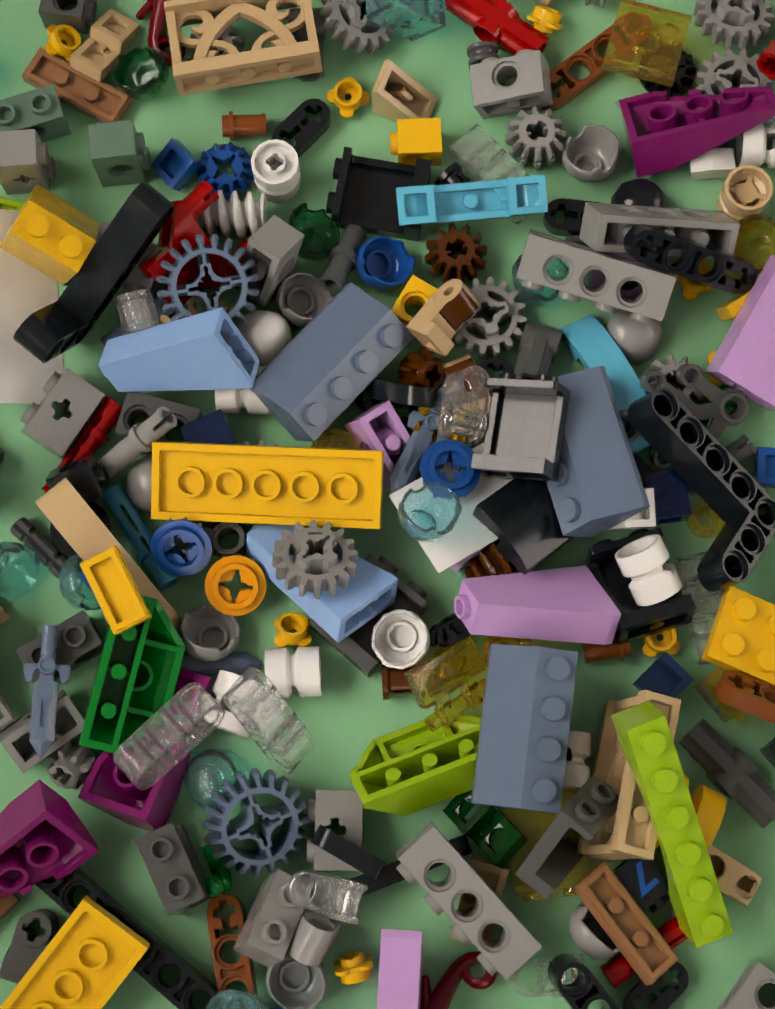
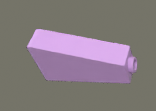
(748, 349)
(539, 605)
(400, 969)

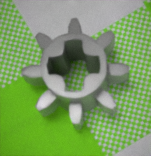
(70, 765)

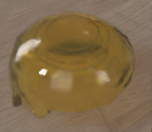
(756, 240)

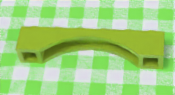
(689, 870)

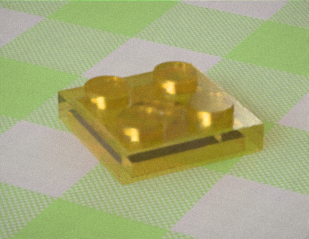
(646, 42)

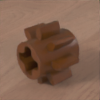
(421, 369)

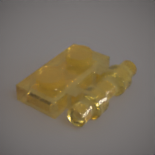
(444, 673)

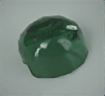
(141, 73)
(319, 232)

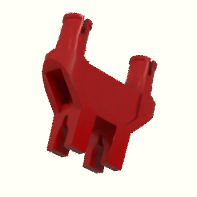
(183, 225)

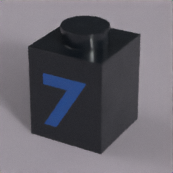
(644, 883)

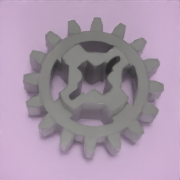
(734, 20)
(351, 25)
(740, 72)
(500, 313)
(315, 559)

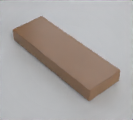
(76, 89)
(625, 923)

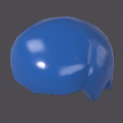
(384, 263)

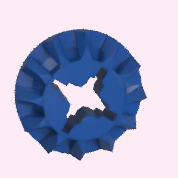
(240, 167)
(460, 459)
(174, 560)

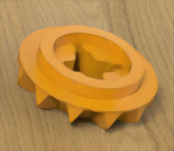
(247, 598)

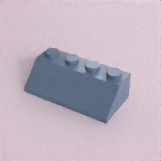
(330, 362)
(597, 468)
(525, 728)

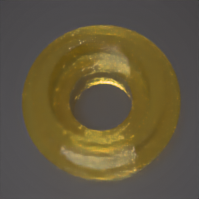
(697, 528)

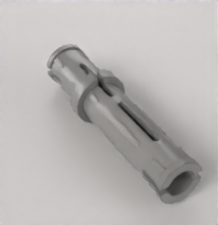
(138, 441)

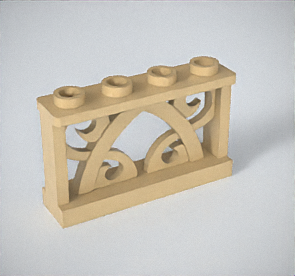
(237, 68)
(630, 829)

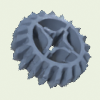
(202, 251)
(241, 828)

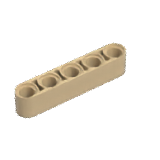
(90, 536)

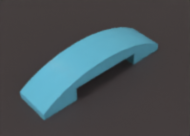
(471, 200)
(595, 347)

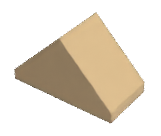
(399, 95)

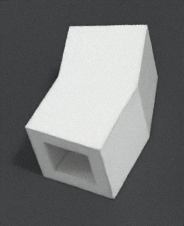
(713, 164)

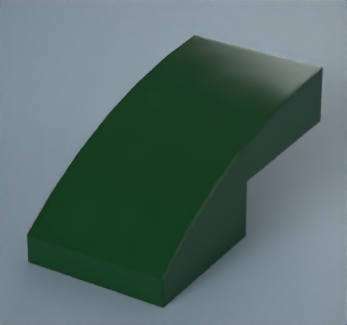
(487, 828)

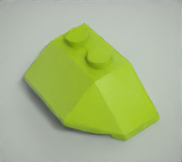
(417, 766)

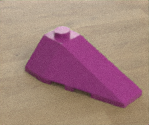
(676, 129)
(117, 796)
(40, 840)

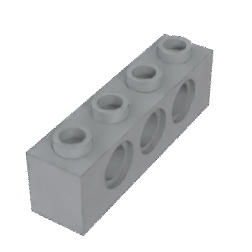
(607, 224)
(543, 248)
(515, 943)

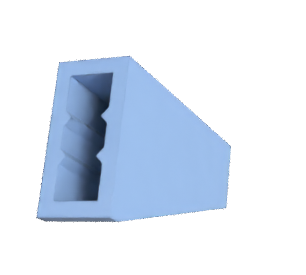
(181, 355)
(340, 614)

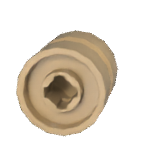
(745, 192)

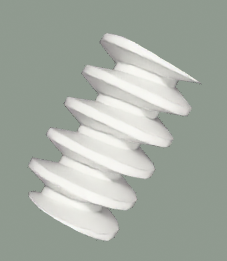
(234, 214)

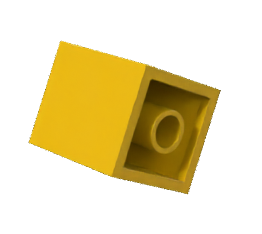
(51, 235)

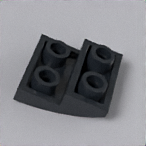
(524, 522)

